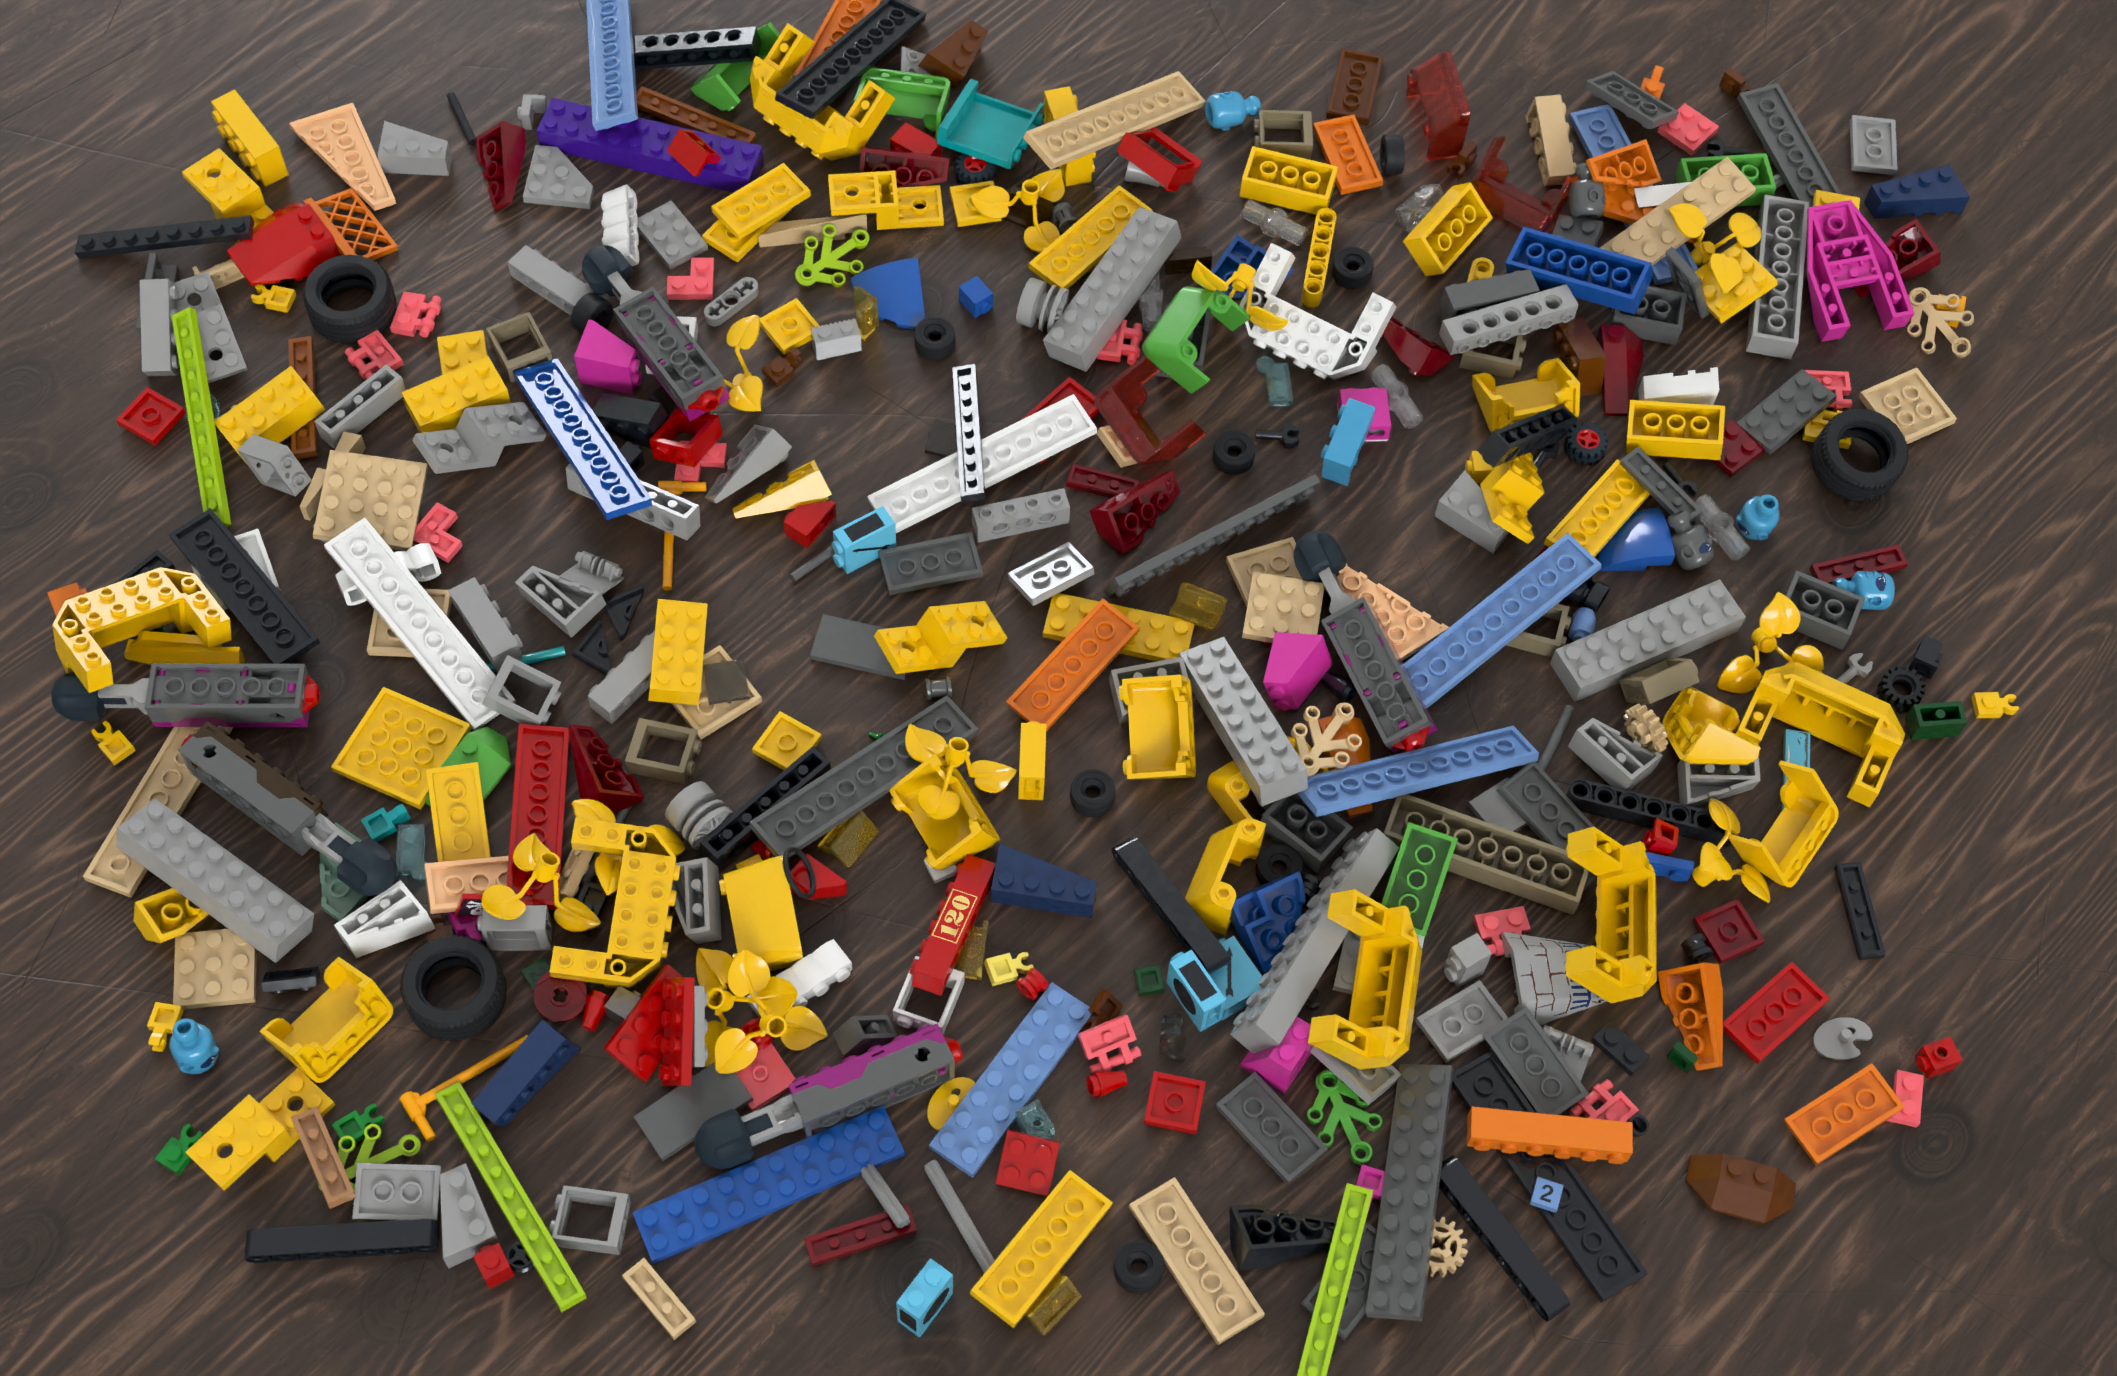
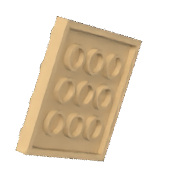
(374, 488)

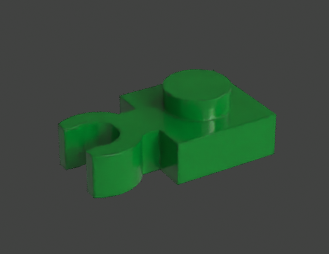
(354, 1125)
(174, 1154)

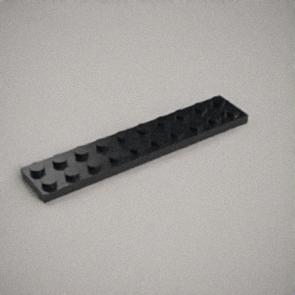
(850, 57)
(1580, 1220)

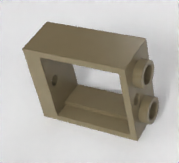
(1285, 120)
(518, 325)
(1496, 365)
(1544, 645)
(1659, 680)
(658, 770)

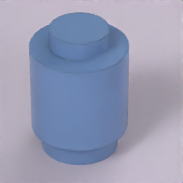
(1582, 624)

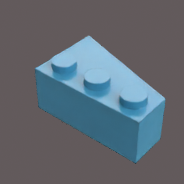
(1346, 440)

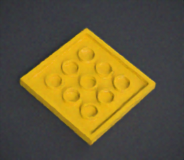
(397, 746)

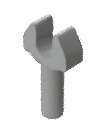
(1855, 669)

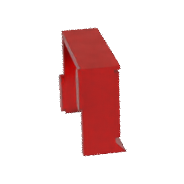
(1136, 150)

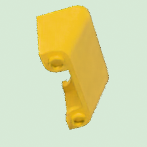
(1522, 399)
(1159, 727)
(1703, 729)
(949, 838)
(1207, 893)
(763, 912)
(334, 1024)

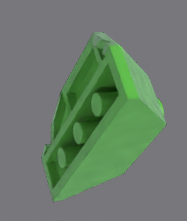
(487, 749)

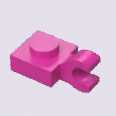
(465, 926)
(1371, 1179)

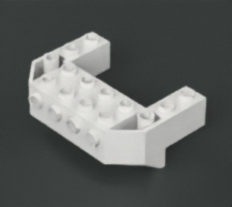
(1308, 338)

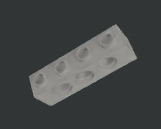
(1020, 515)

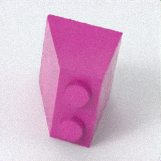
(606, 361)
(1295, 668)
(1282, 1063)

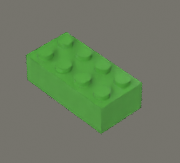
(1753, 166)
(1419, 873)

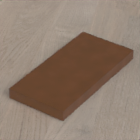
(1355, 85)

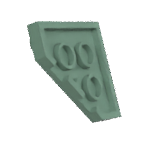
(337, 897)

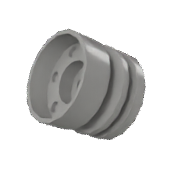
(1038, 304)
(696, 812)

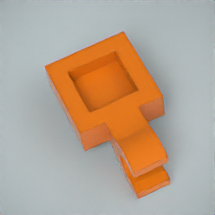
(1653, 85)

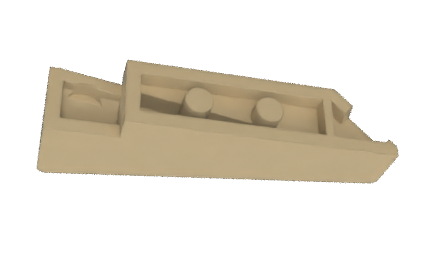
(798, 230)

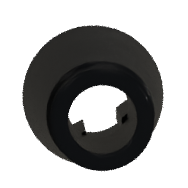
(1340, 686)

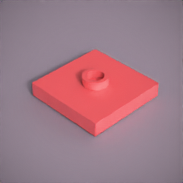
(766, 1077)

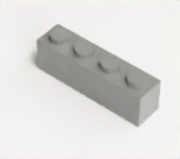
(547, 279)
(157, 329)
(361, 406)
(485, 622)
(624, 683)

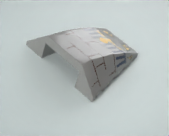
(1542, 977)

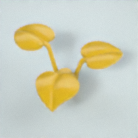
(994, 204)
(1725, 269)
(1241, 280)
(746, 389)
(1777, 618)
(939, 802)
(534, 856)
(608, 865)
(1715, 866)
(712, 974)
(796, 1030)

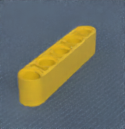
(1318, 257)

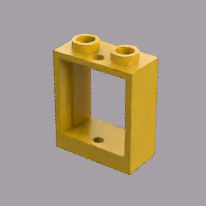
(1032, 761)

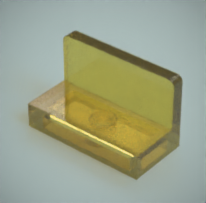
(866, 311)
(1199, 606)
(849, 838)
(973, 953)
(1053, 1304)

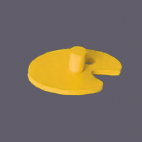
(944, 1103)

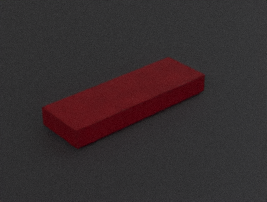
(1098, 481)

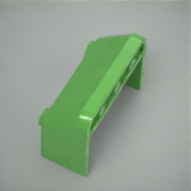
(725, 81)
(915, 94)
(1168, 341)

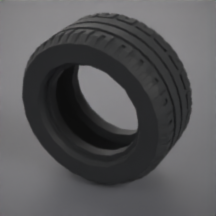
(345, 273)
(1877, 432)
(437, 957)

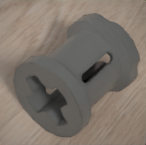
(1064, 217)
(938, 688)

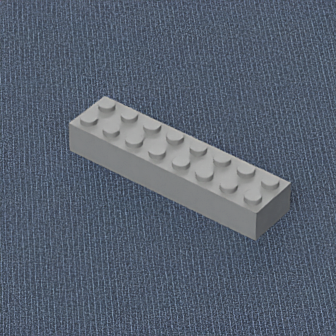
(1781, 251)
(1112, 289)
(1646, 639)
(1244, 722)
(215, 880)

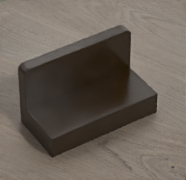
(1023, 214)
(1184, 259)

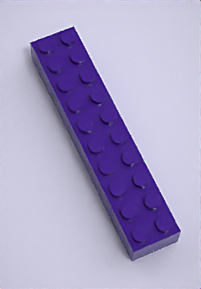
(644, 147)

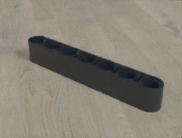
(1639, 814)
(1170, 904)
(341, 1240)
(1501, 1240)

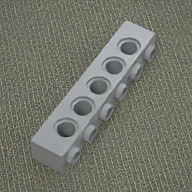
(1508, 319)
(666, 513)

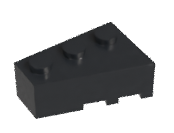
(630, 417)

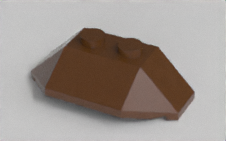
(1740, 1187)

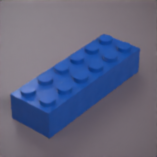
(1587, 270)

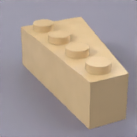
(1551, 139)

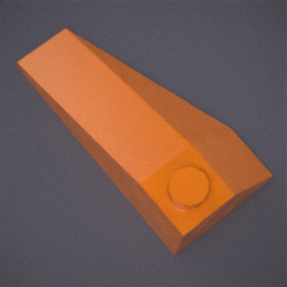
(1626, 166)

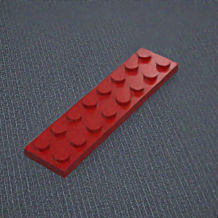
(538, 801)

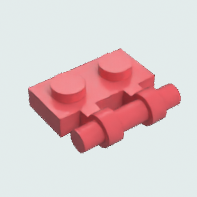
(409, 313)
(1115, 348)
(377, 350)
(1838, 383)
(1491, 925)
(1106, 1037)
(1614, 1108)

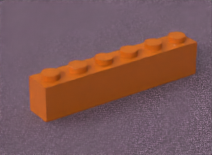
(1549, 1134)

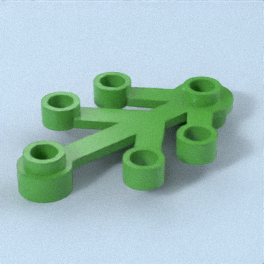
(1342, 1112)

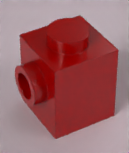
(1938, 1057)
(493, 1265)

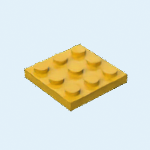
(1754, 284)

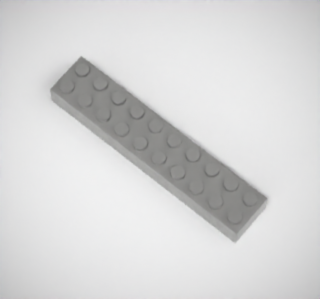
(1310, 945)

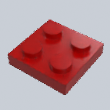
(151, 416)
(1174, 1102)
(1028, 1162)

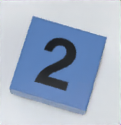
(1546, 1194)

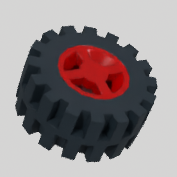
(973, 170)
(1594, 440)

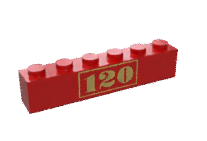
(953, 924)

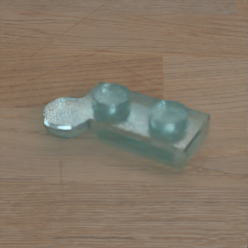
(1277, 381)
(411, 851)

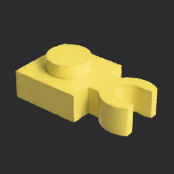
(1004, 968)

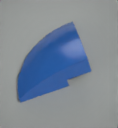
(1239, 252)
(897, 290)
(1639, 543)
(1268, 916)

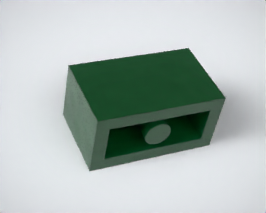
(1935, 720)

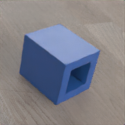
(976, 296)

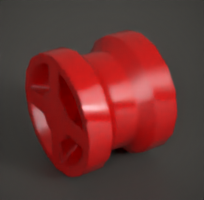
(1032, 984)
(753, 1026)

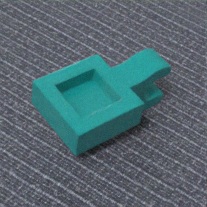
(381, 824)

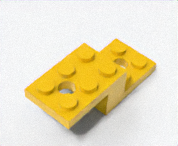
(231, 192)
(881, 196)
(1511, 492)
(940, 637)
(257, 1129)

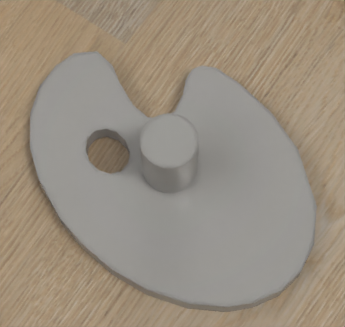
(1835, 1040)

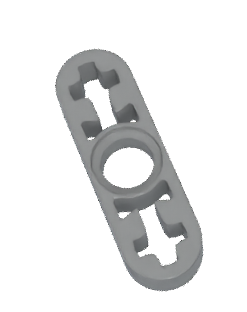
(729, 310)

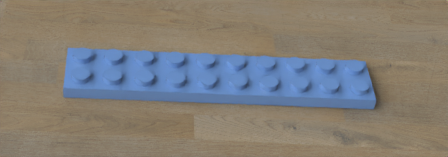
(611, 63)
(1601, 133)
(1500, 618)
(1417, 770)

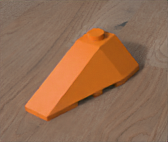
(1356, 757)
(1697, 1008)

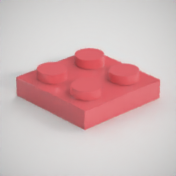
(1689, 130)

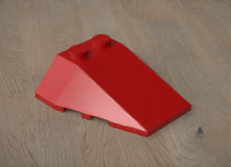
(284, 246)

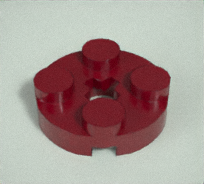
(556, 1011)

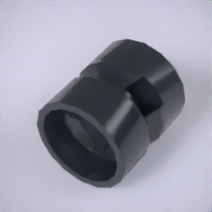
(1590, 594)

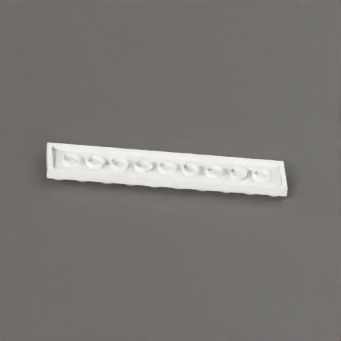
(1003, 456)
(416, 620)

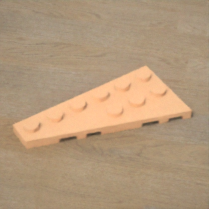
(345, 147)
(1404, 624)

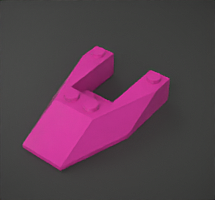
(1846, 254)

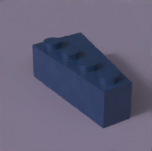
(1919, 193)
(1040, 885)
(525, 1073)

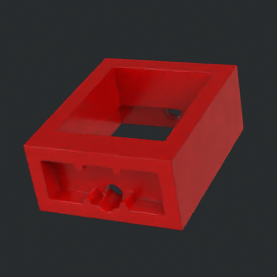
(706, 431)

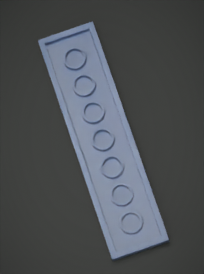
(1011, 1080)

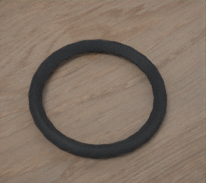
(809, 868)

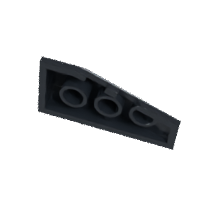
(1270, 1237)

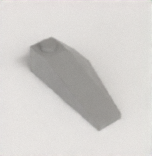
(758, 453)

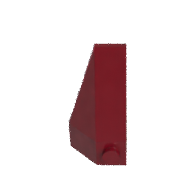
(501, 154)
(910, 167)
(1912, 252)
(1414, 351)
(1622, 367)
(1130, 514)
(599, 773)

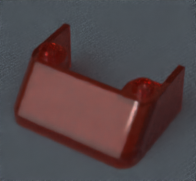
(1444, 104)
(1513, 202)
(1119, 407)

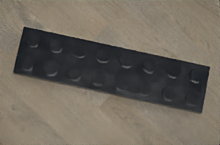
(244, 588)

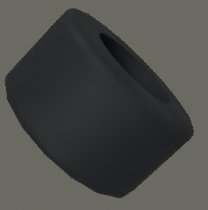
(591, 308)

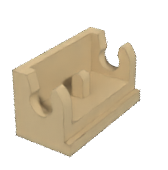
(222, 273)

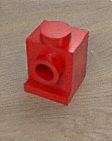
(1662, 838)

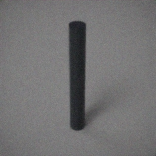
(461, 118)

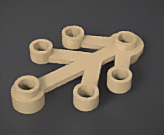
(1938, 319)
(1322, 741)

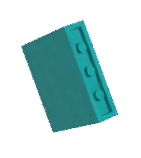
(987, 127)

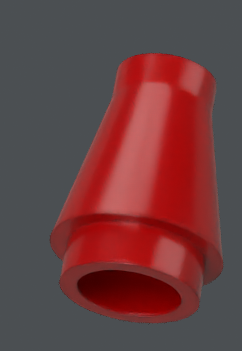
(594, 1010)
(1105, 1082)

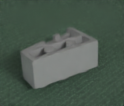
(412, 152)
(1467, 512)
(561, 601)
(1160, 668)
(1612, 756)
(1705, 781)
(699, 900)
(463, 1217)

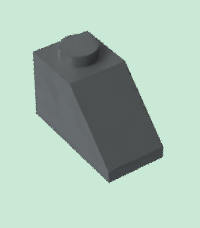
(863, 1032)

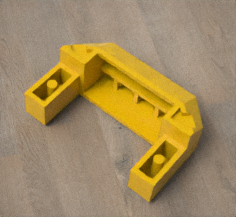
(829, 132)
(128, 609)
(1832, 714)
(639, 909)
(1626, 917)
(1382, 987)

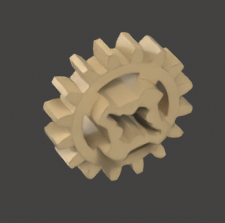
(1646, 728)
(1443, 1255)

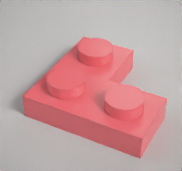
(697, 285)
(713, 458)
(433, 531)
(1909, 1090)

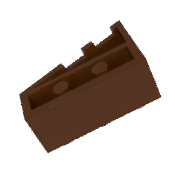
(955, 53)
(1581, 354)

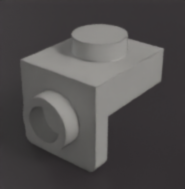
(530, 105)

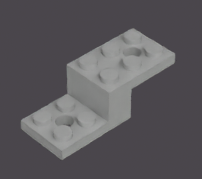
(213, 326)
(479, 437)

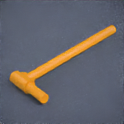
(676, 488)
(416, 1105)

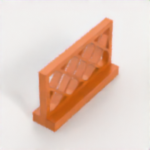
(349, 247)

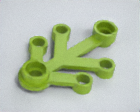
(830, 259)
(366, 1149)

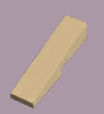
(348, 443)

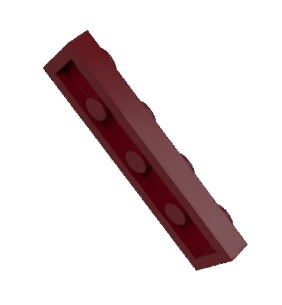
(1879, 560)
(856, 1237)

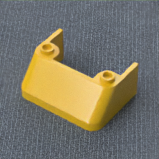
(1230, 787)
(1796, 832)

